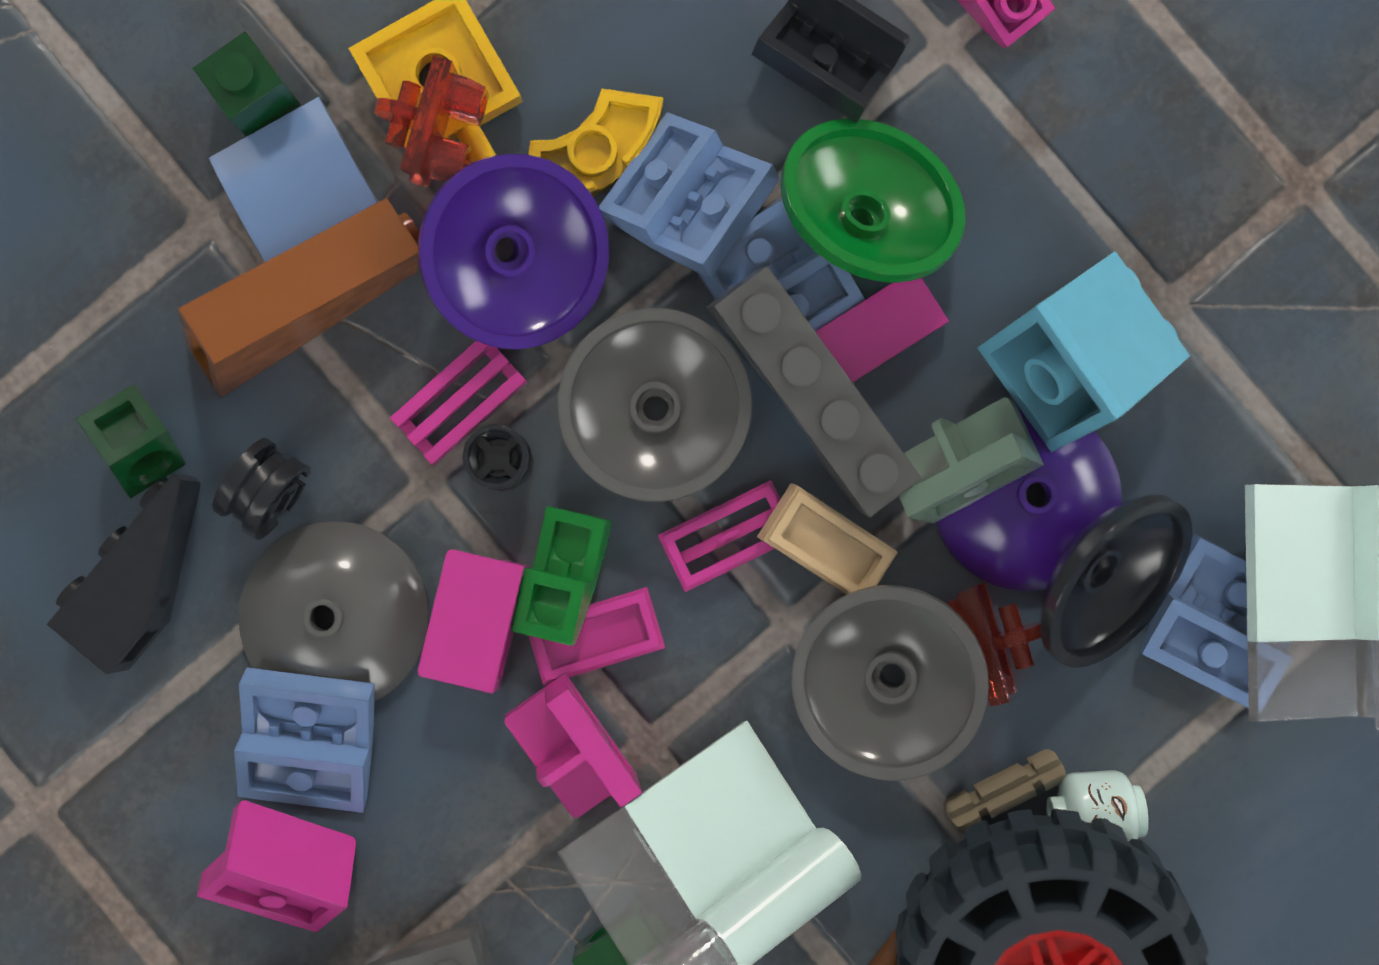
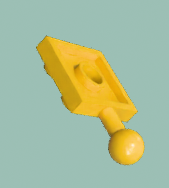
(445, 31)

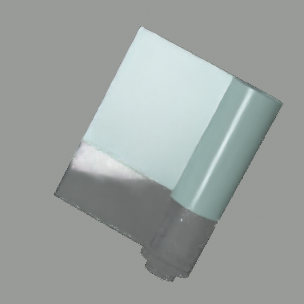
(1312, 601)
(710, 861)

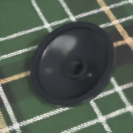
(1114, 579)

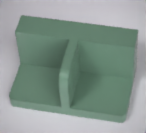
(969, 461)

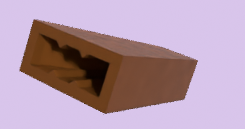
(298, 295)

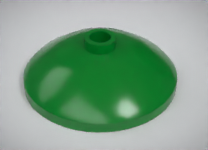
(872, 200)

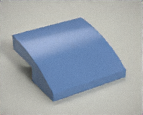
(292, 179)
(689, 194)
(811, 281)
(1205, 622)
(305, 739)

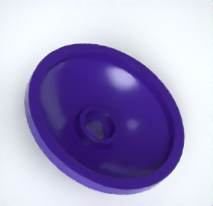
(555, 258)
(1019, 544)

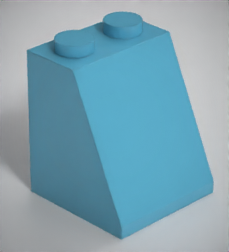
(1085, 353)

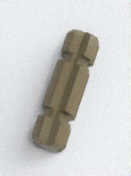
(1004, 790)

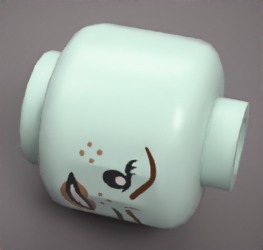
(1104, 796)

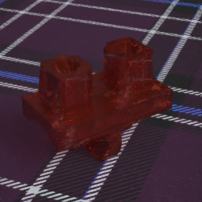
(443, 96)
(978, 612)

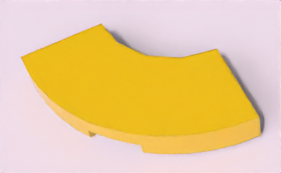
(605, 140)

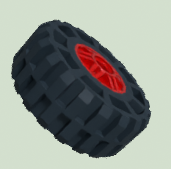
(1047, 897)

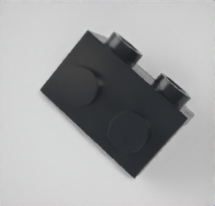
(833, 51)

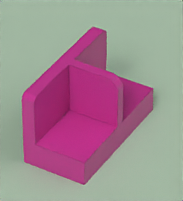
(472, 621)
(572, 748)
(281, 868)

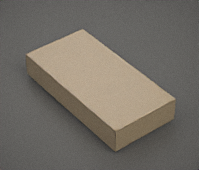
(826, 542)

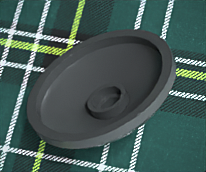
(646, 358)
(366, 583)
(882, 725)

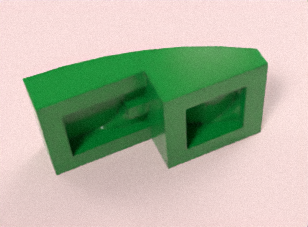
(563, 576)

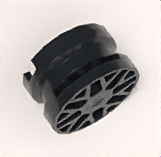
(260, 488)

